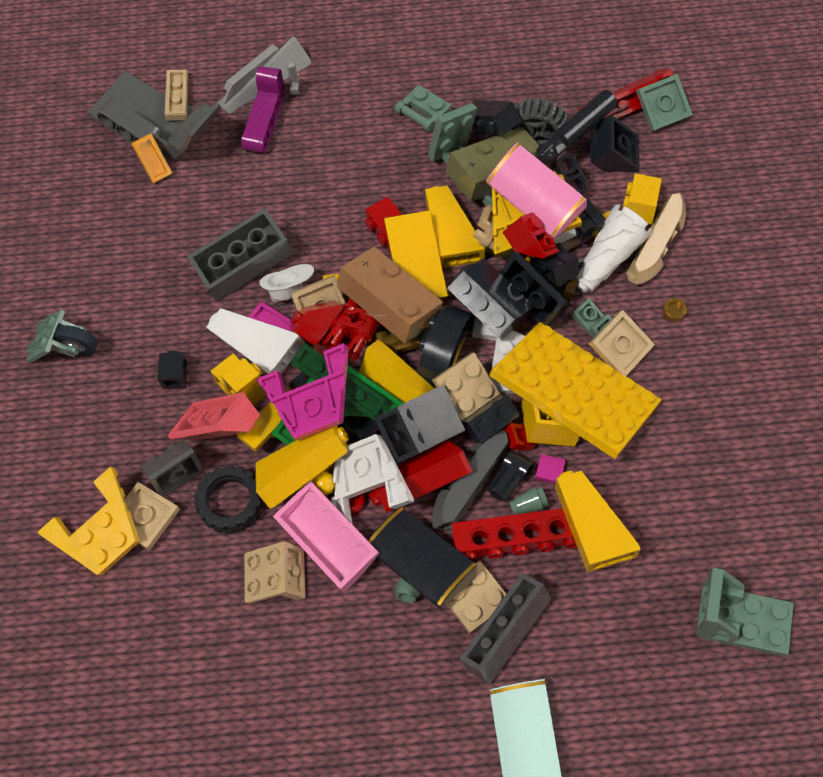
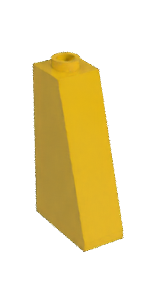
(452, 229)
(392, 373)
(297, 464)
(595, 527)

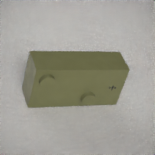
(473, 164)

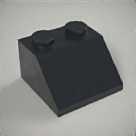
(614, 146)

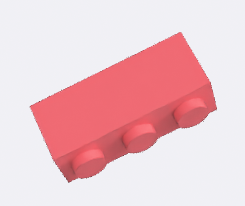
(216, 418)

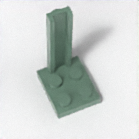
(453, 133)

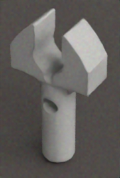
(294, 78)

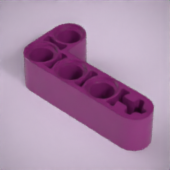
(264, 110)

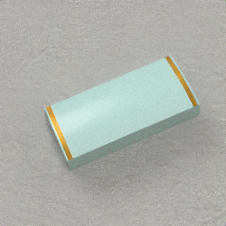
(525, 730)

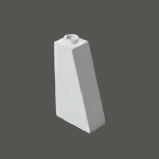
(260, 342)

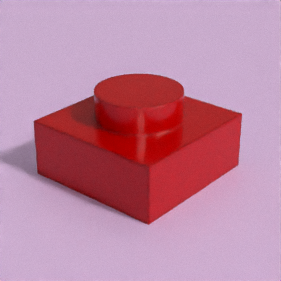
(517, 437)

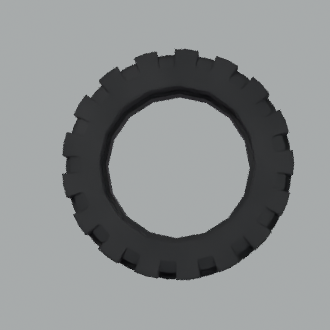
(214, 480)

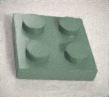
(664, 102)

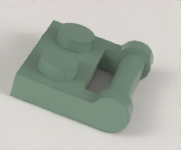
(425, 103)

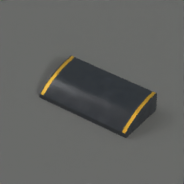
(422, 558)

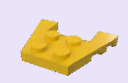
(503, 216)
(104, 536)

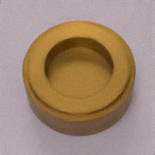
(674, 310)

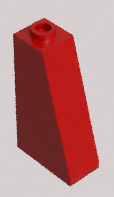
(427, 472)

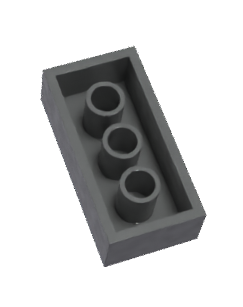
(240, 254)

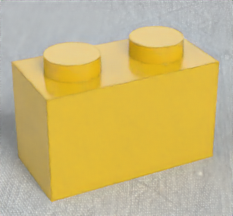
(643, 196)

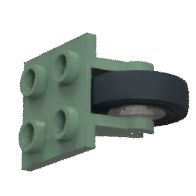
(67, 338)

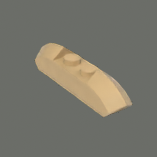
(650, 254)

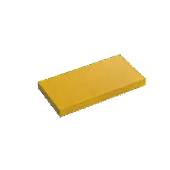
(416, 250)

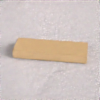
(176, 95)

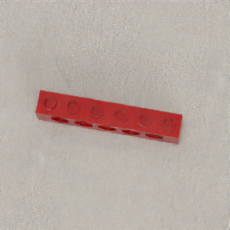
(514, 525)

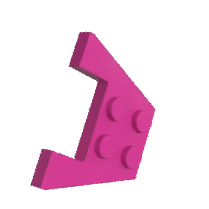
(313, 405)

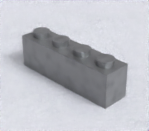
(505, 628)

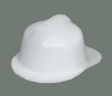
(286, 281)

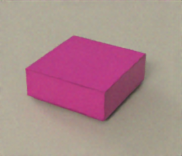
(549, 468)

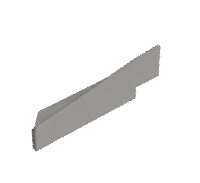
(242, 86)

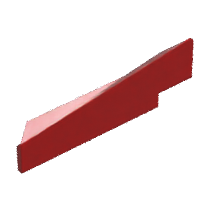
(627, 96)

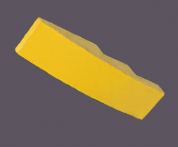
(263, 427)

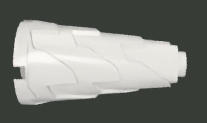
(614, 244)

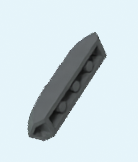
(454, 502)

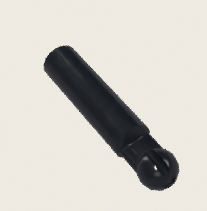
(576, 127)

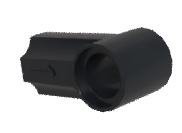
(513, 470)

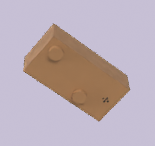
(388, 294)

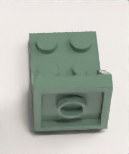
(743, 618)

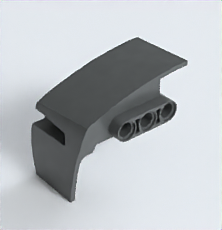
(138, 109)

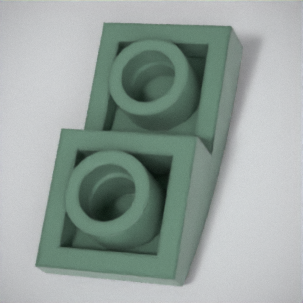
(590, 317)

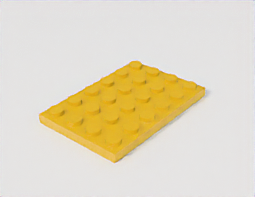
(576, 389)

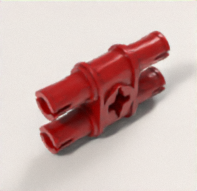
(353, 324)

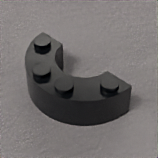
(443, 341)

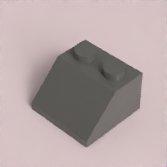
(172, 468)

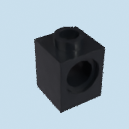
(172, 370)

